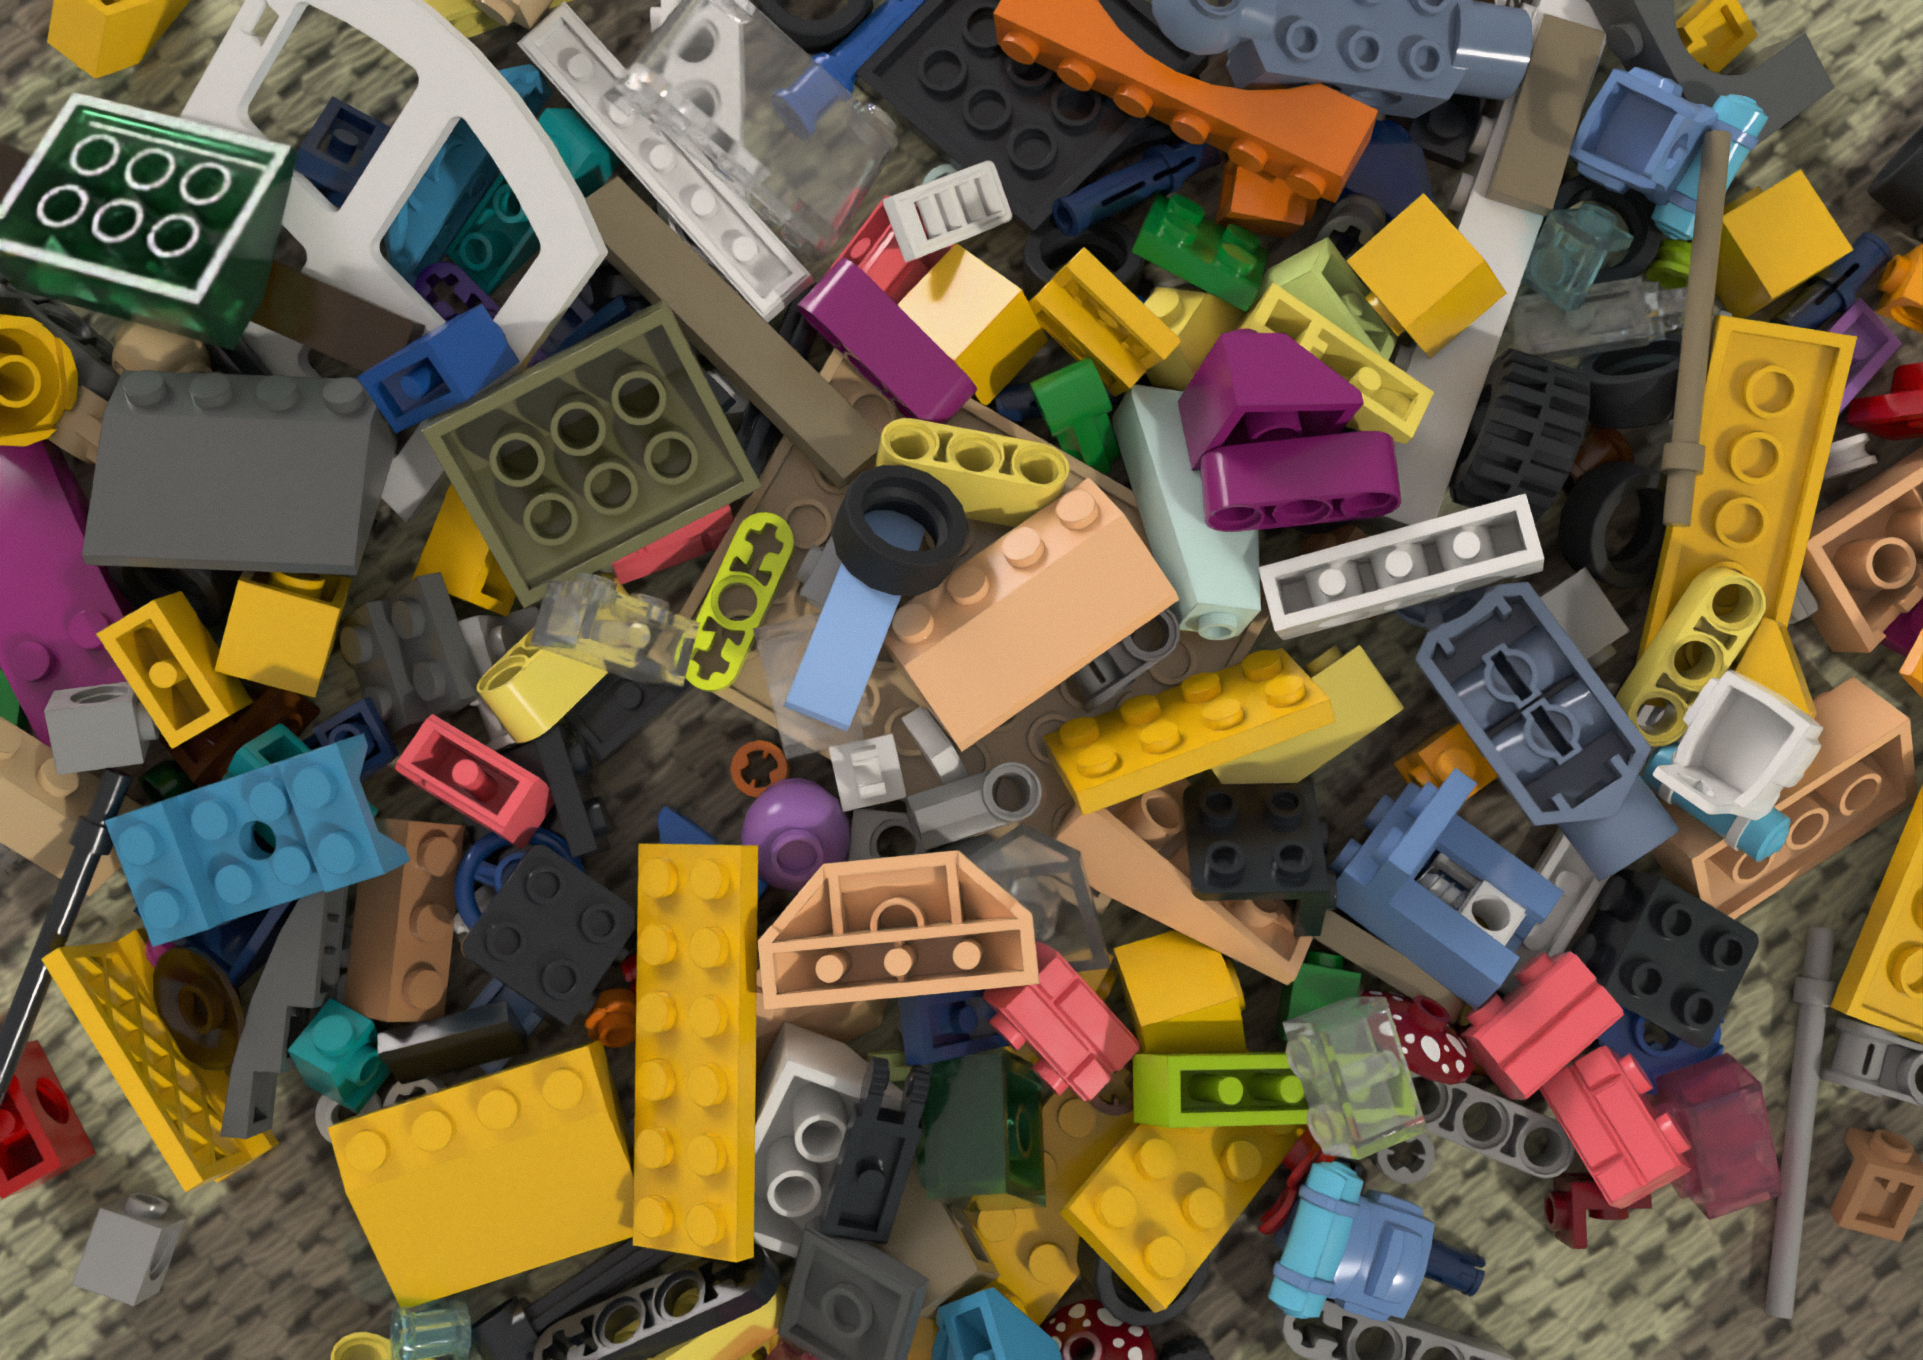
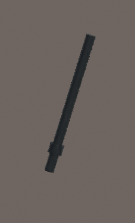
(90, 842)

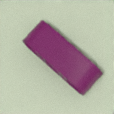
(886, 345)
(1300, 481)

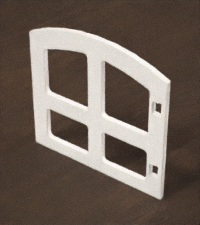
(345, 243)

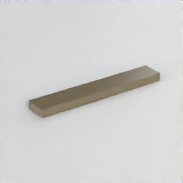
(733, 335)

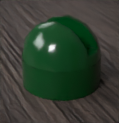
(165, 781)

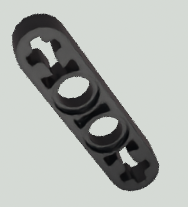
(655, 1304)

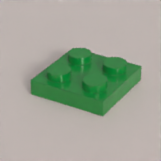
(1201, 251)

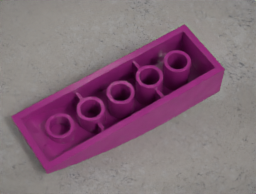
(47, 591)

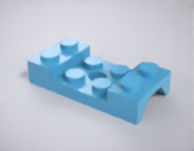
(197, 853)

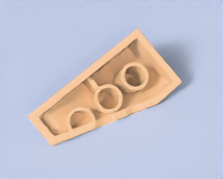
(1141, 859)

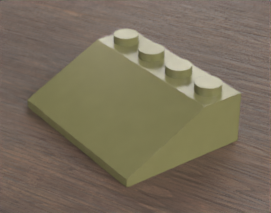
(592, 453)

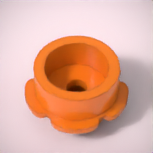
(613, 1018)

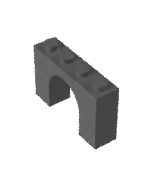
(1779, 77)

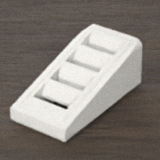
(950, 208)

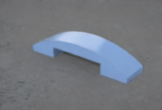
(849, 634)

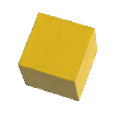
(1774, 244)
(1425, 277)
(976, 320)
(283, 628)
(1181, 995)

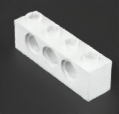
(1402, 567)

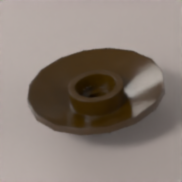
(198, 1006)

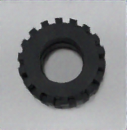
(1522, 433)

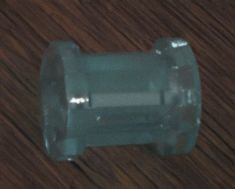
(431, 1332)

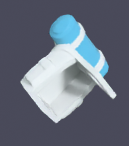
(1736, 761)

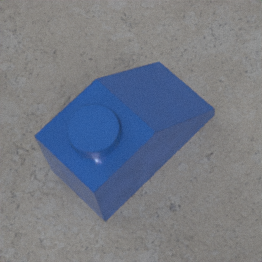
(439, 369)

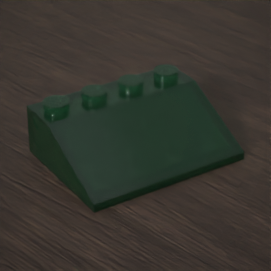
(147, 219)

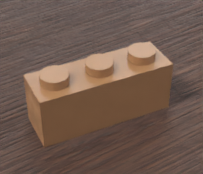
(406, 926)

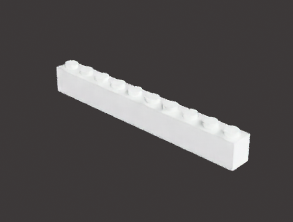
(1459, 370)

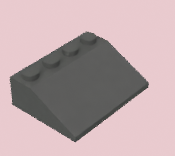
(237, 473)

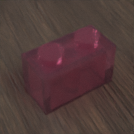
(1728, 1133)

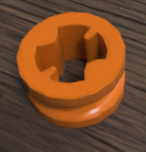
(741, 762)

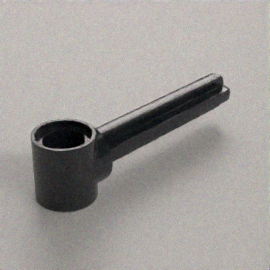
(517, 1324)

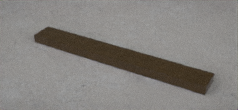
(302, 304)

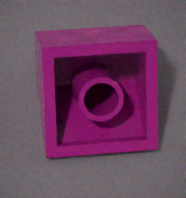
(1262, 391)

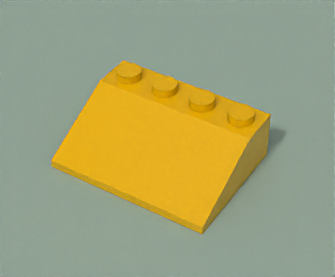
(491, 1174)

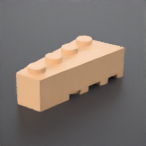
(1868, 557)

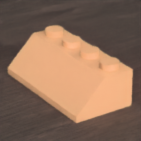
(1027, 613)
(1847, 791)

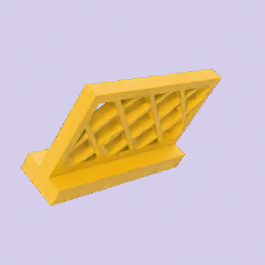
(173, 1097)

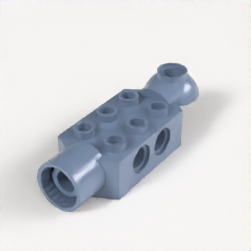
(1377, 51)
(1542, 721)

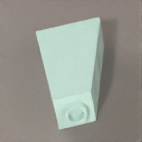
(1208, 568)

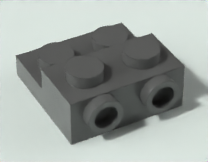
(410, 655)

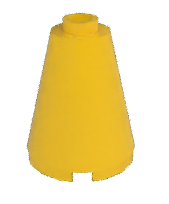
(35, 380)

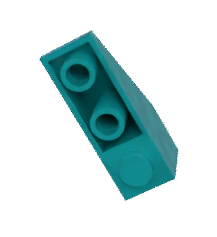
(498, 232)

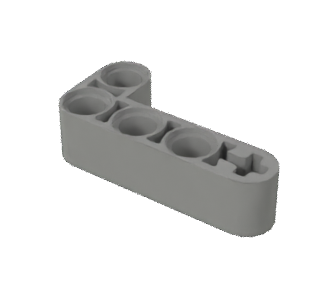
(1401, 1338)

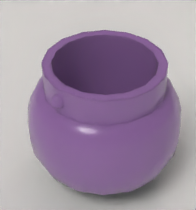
(796, 832)

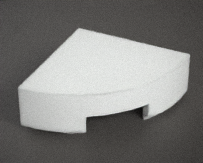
(934, 746)

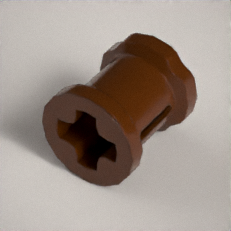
(1599, 447)

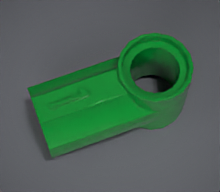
(1076, 413)

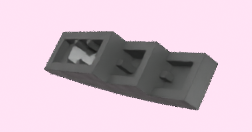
(296, 977)

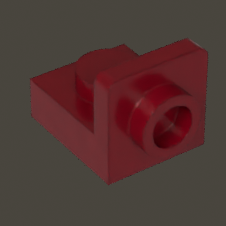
(1568, 1203)

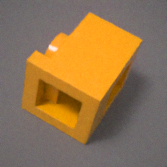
(1440, 754)

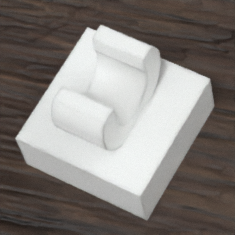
(868, 773)

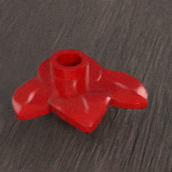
(1299, 1162)

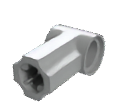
(967, 806)

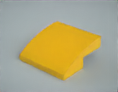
(1104, 320)

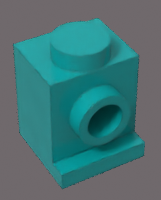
(340, 1056)

